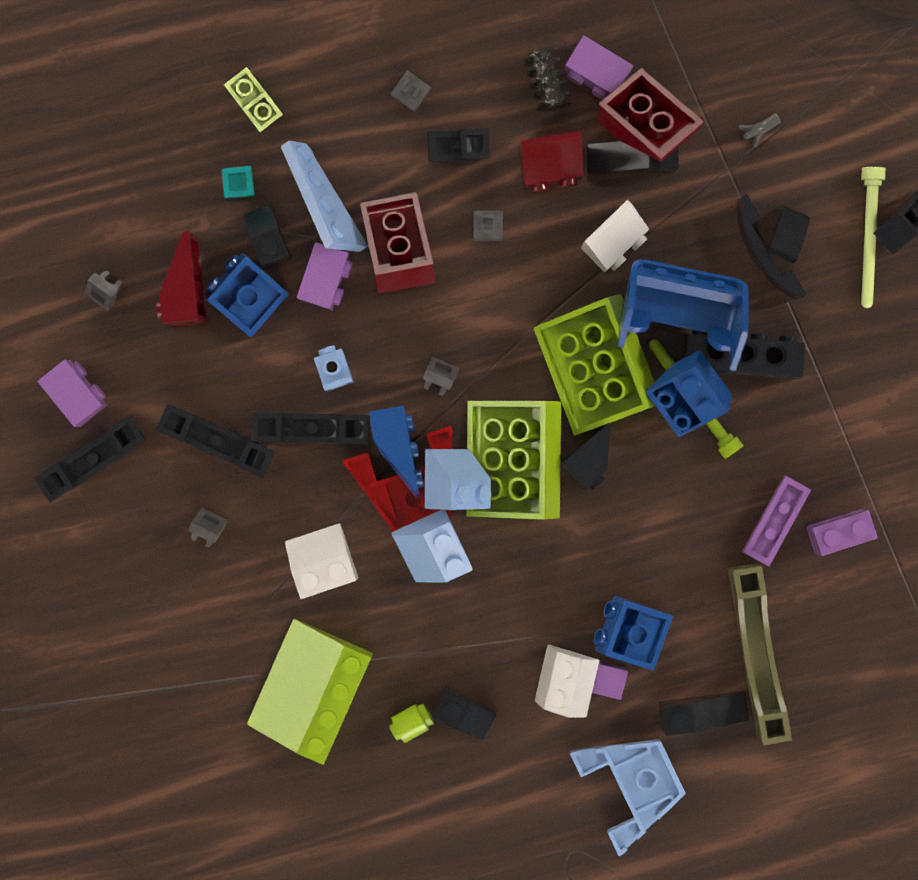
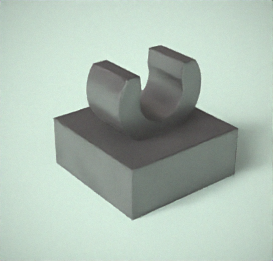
(410, 91)
(488, 225)
(102, 291)
(441, 374)
(207, 526)

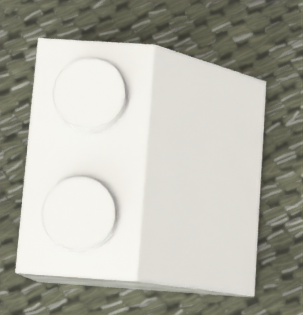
(615, 237)
(320, 561)
(566, 682)

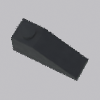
(624, 159)
(702, 713)

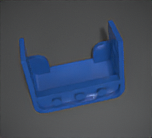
(688, 301)

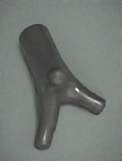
(758, 129)

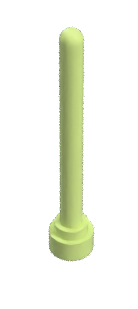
(872, 179)

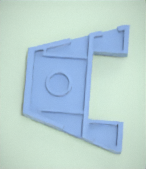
(644, 779)

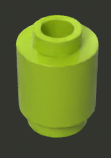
(411, 722)

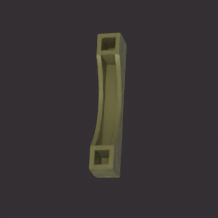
(755, 639)

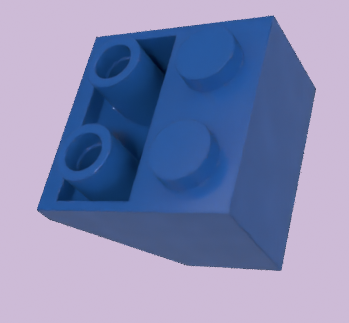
(690, 394)

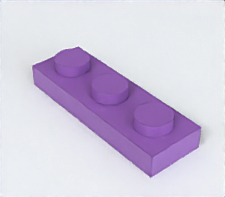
(776, 520)

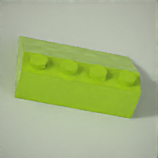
(590, 371)
(521, 455)
(309, 690)

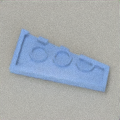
(322, 201)

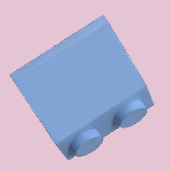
(455, 480)
(432, 549)

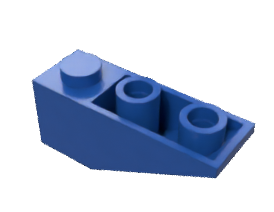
(393, 441)

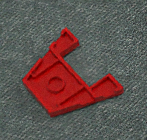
(391, 495)

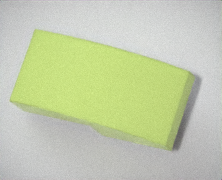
(253, 99)

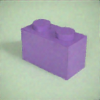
(597, 68)
(324, 277)
(73, 392)
(841, 532)

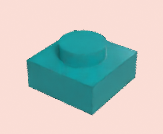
(238, 182)

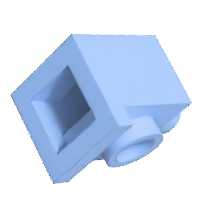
(341, 376)

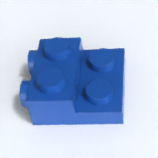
(245, 294)
(632, 632)

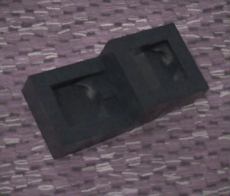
(458, 145)
(789, 234)

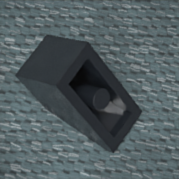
(900, 225)
(267, 237)
(590, 460)
(463, 713)

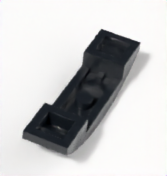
(787, 282)
(310, 428)
(215, 440)
(90, 459)

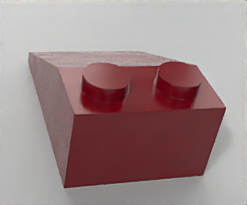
(647, 116)
(551, 161)
(397, 243)
(182, 291)

